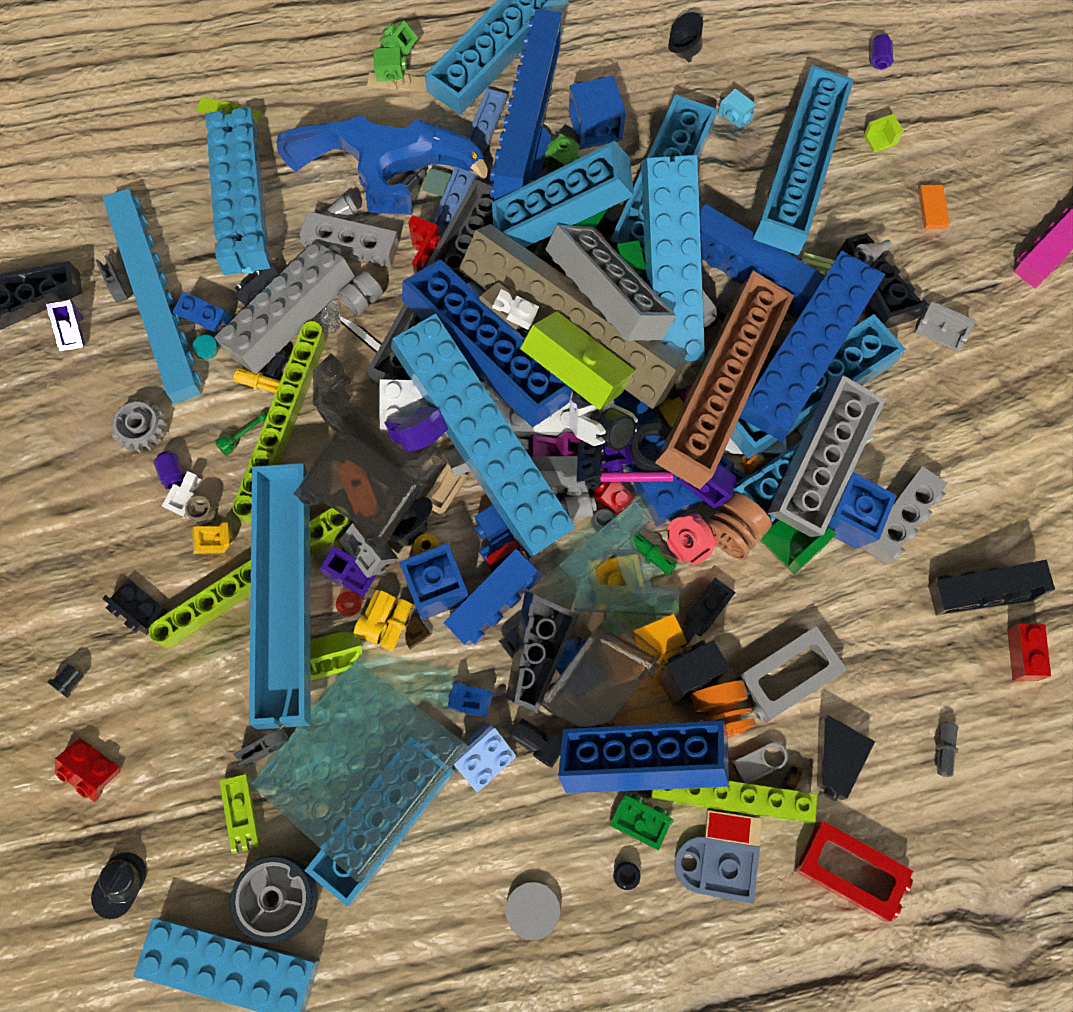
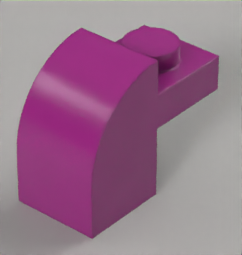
(563, 445)

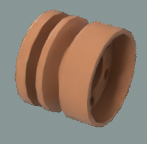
(739, 525)

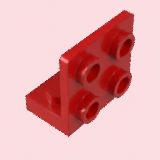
(424, 239)

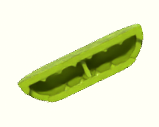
(333, 653)

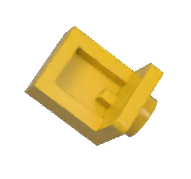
(211, 538)

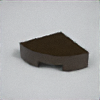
(415, 632)
(792, 777)

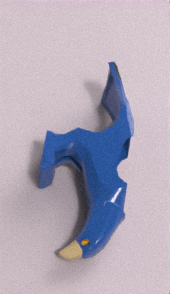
(383, 154)

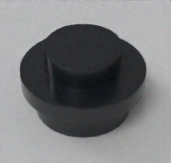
(626, 875)

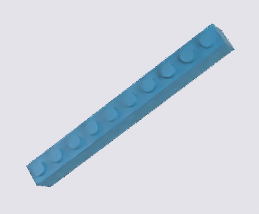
(152, 297)

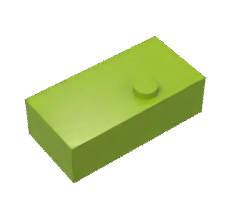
(577, 359)

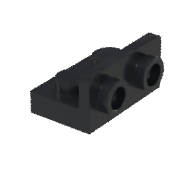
(135, 607)

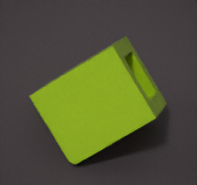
(883, 133)

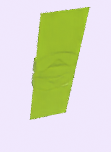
(209, 105)

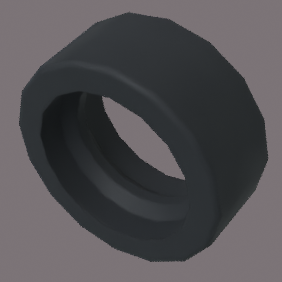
(647, 430)

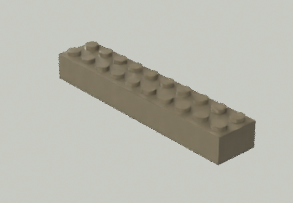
(499, 259)

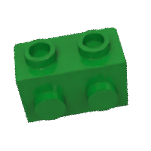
(641, 821)

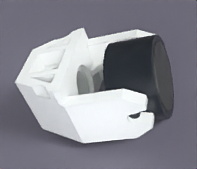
(609, 426)

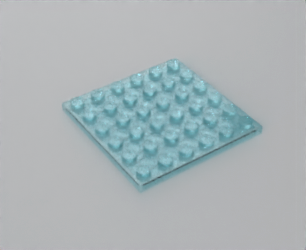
(359, 769)

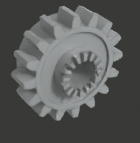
(129, 417)

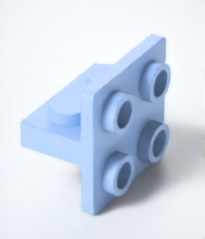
(484, 757)

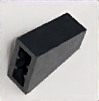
(840, 757)

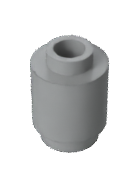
(579, 506)

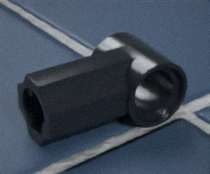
(542, 745)

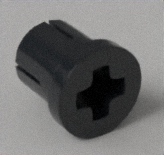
(66, 680)

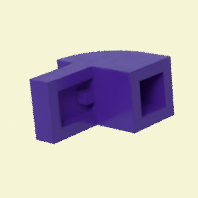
(418, 430)
(344, 571)

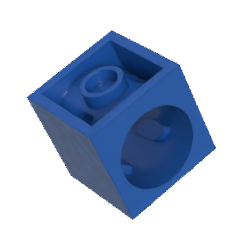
(596, 112)
(861, 512)
(434, 581)

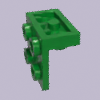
(793, 546)

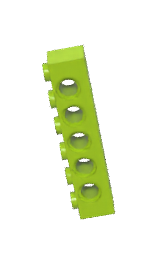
(746, 799)

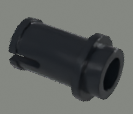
(276, 365)

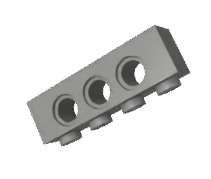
(341, 230)
(922, 483)

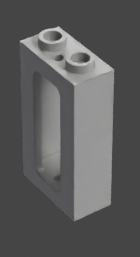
(767, 709)

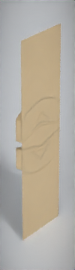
(408, 83)

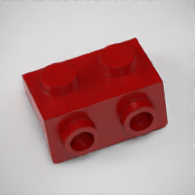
(85, 769)

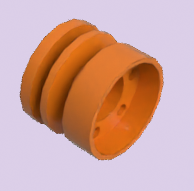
(722, 704)

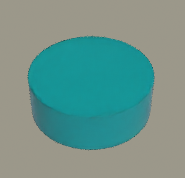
(205, 347)

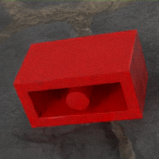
(1029, 652)

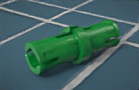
(654, 554)

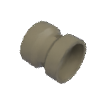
(196, 506)

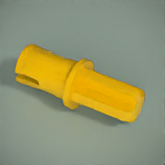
(256, 381)
(396, 625)

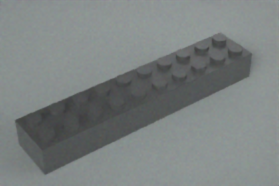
(471, 215)

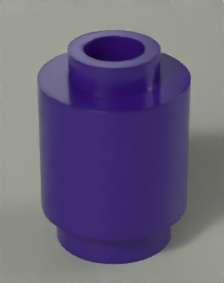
(881, 52)
(169, 469)

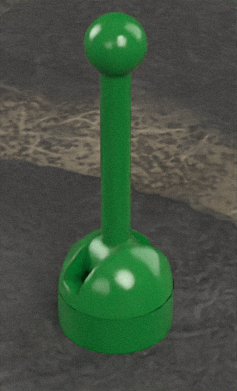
(228, 443)

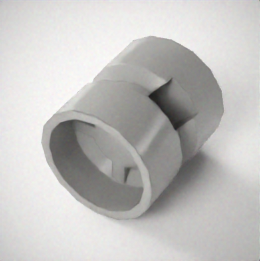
(360, 293)

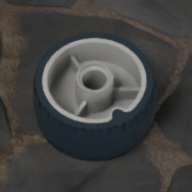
(296, 899)

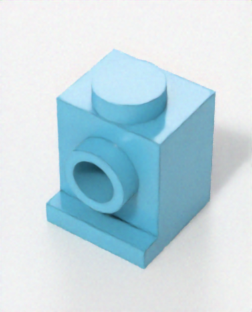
(737, 109)

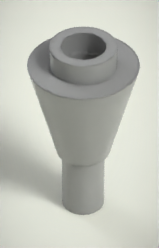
(870, 252)

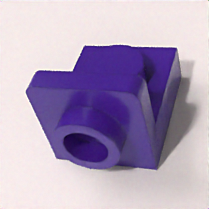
(616, 459)

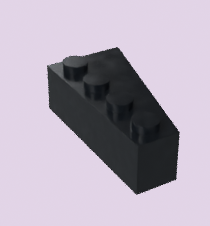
(29, 290)
(893, 299)
(991, 588)
(538, 649)

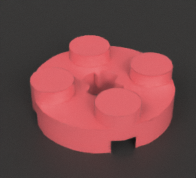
(701, 534)

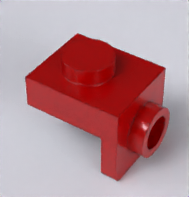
(613, 496)

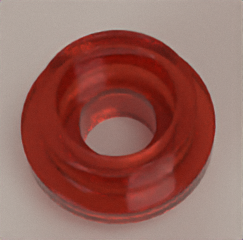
(348, 596)

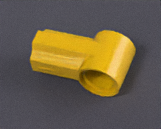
(373, 624)

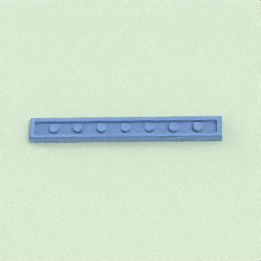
(481, 134)

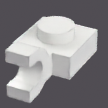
(519, 310)
(178, 496)

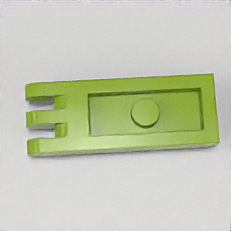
(239, 812)

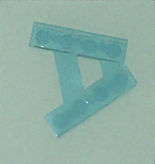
(638, 594)

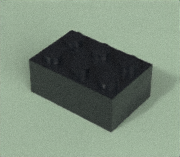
(692, 672)

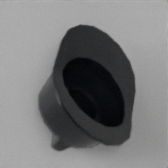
(686, 36)
(413, 522)
(118, 885)

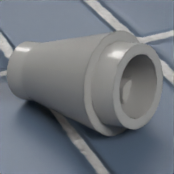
(342, 208)

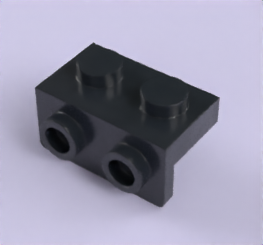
(248, 291)

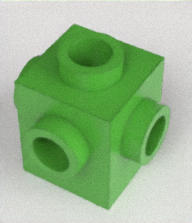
(398, 36)
(561, 152)

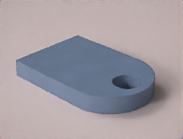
(721, 868)

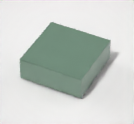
(436, 182)

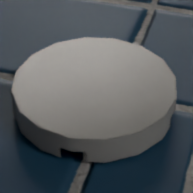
(532, 911)

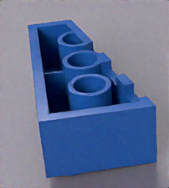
(494, 598)

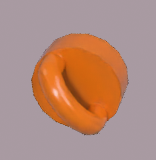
(753, 463)

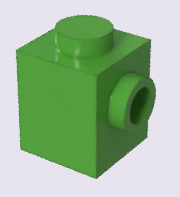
(389, 64)

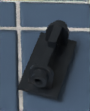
(589, 464)

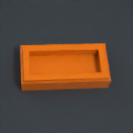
(933, 207)

